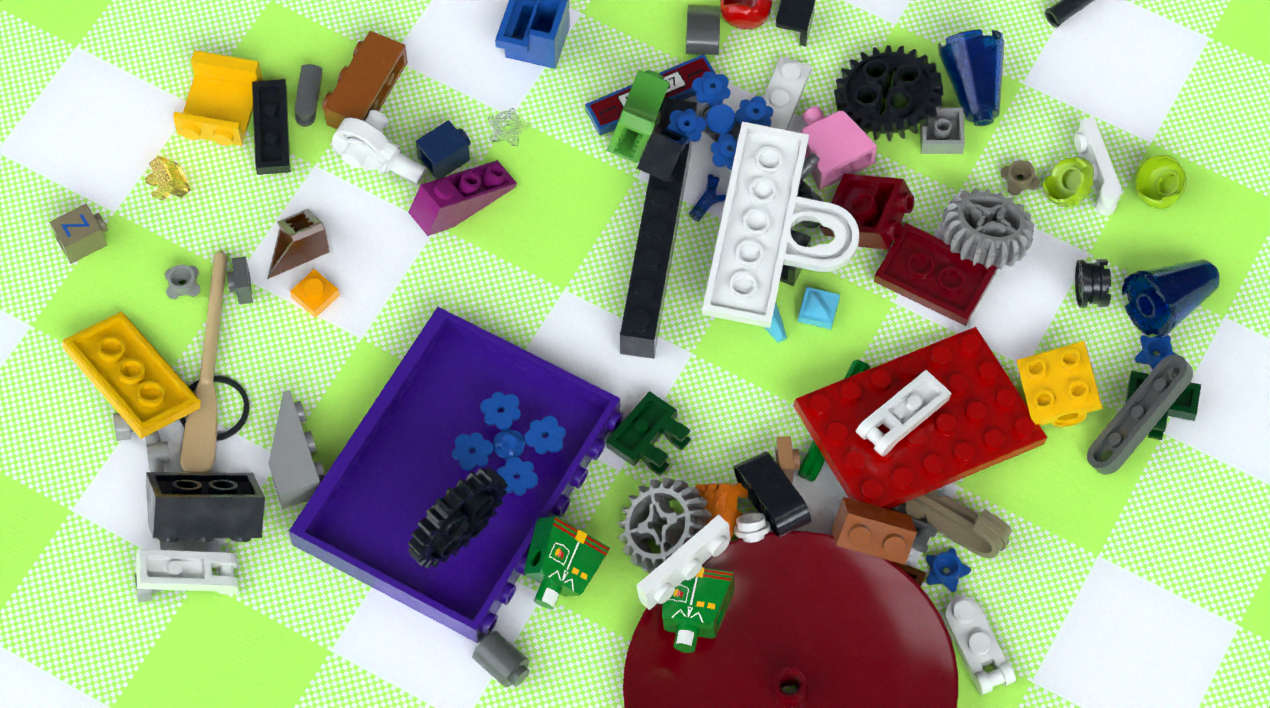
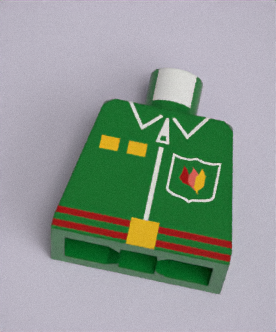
(561, 560)
(698, 607)

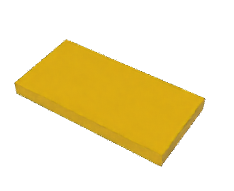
(131, 374)

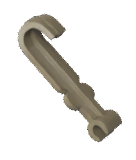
(978, 533)

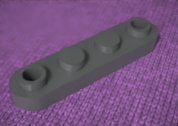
(1140, 414)

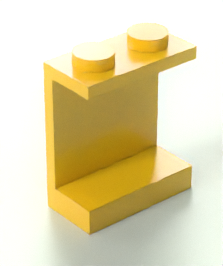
(218, 99)

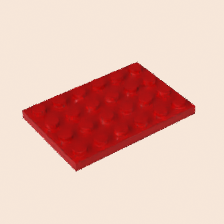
(969, 433)

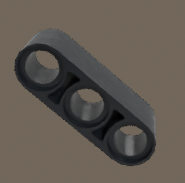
(772, 494)

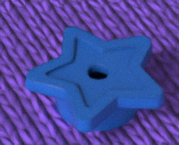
(1151, 345)
(950, 561)

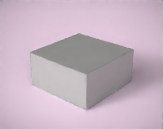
(944, 132)

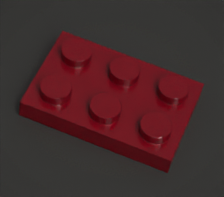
(933, 276)

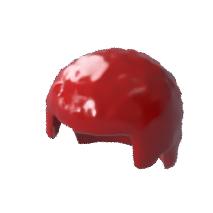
(746, 13)

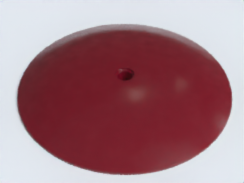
(804, 617)

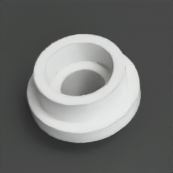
(751, 527)

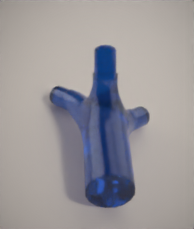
(707, 199)

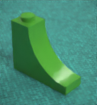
(638, 115)

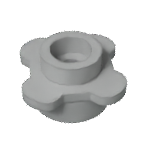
(182, 273)

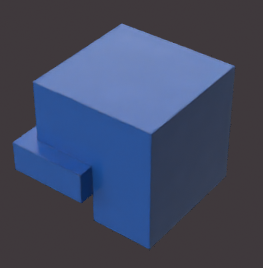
(534, 31)

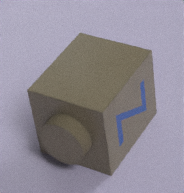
(79, 233)

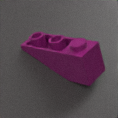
(457, 197)

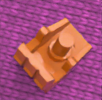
(723, 501)

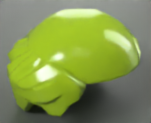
(1069, 181)
(1160, 181)

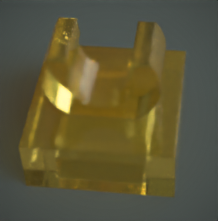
(168, 177)

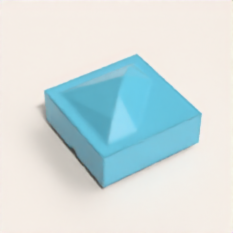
(818, 308)

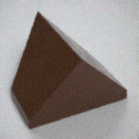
(298, 241)

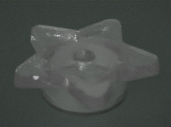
(511, 119)

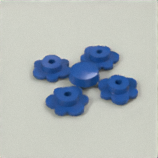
(720, 117)
(509, 443)

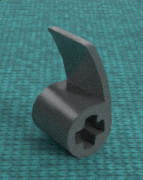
(703, 29)

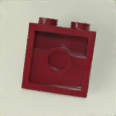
(876, 207)

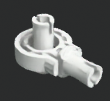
(367, 147)

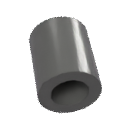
(502, 660)

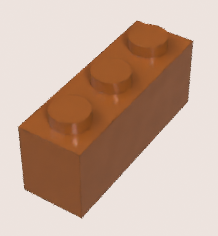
(366, 80)

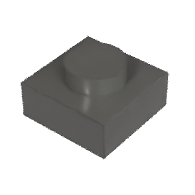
(240, 281)

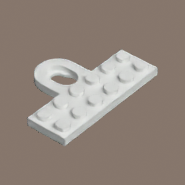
(758, 224)

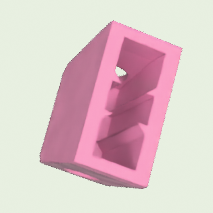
(838, 144)

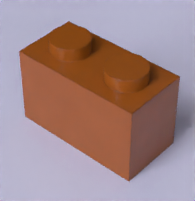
(873, 530)

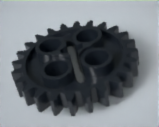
(910, 101)
(457, 517)

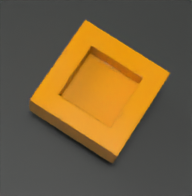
(314, 293)

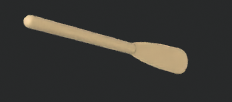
(201, 426)

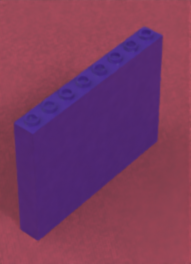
(405, 462)

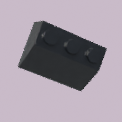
(204, 506)

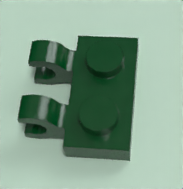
(642, 428)

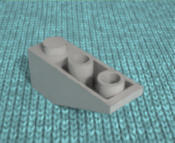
(290, 457)

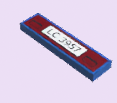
(607, 109)

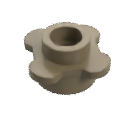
(1022, 169)

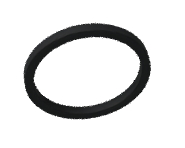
(243, 419)

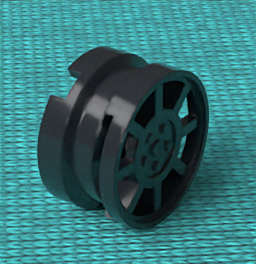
(1092, 283)

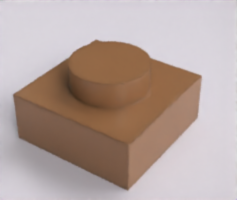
(786, 457)

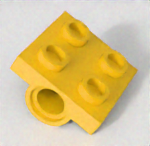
(1060, 385)

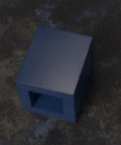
(443, 149)

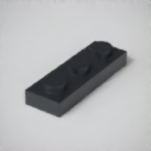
(271, 127)

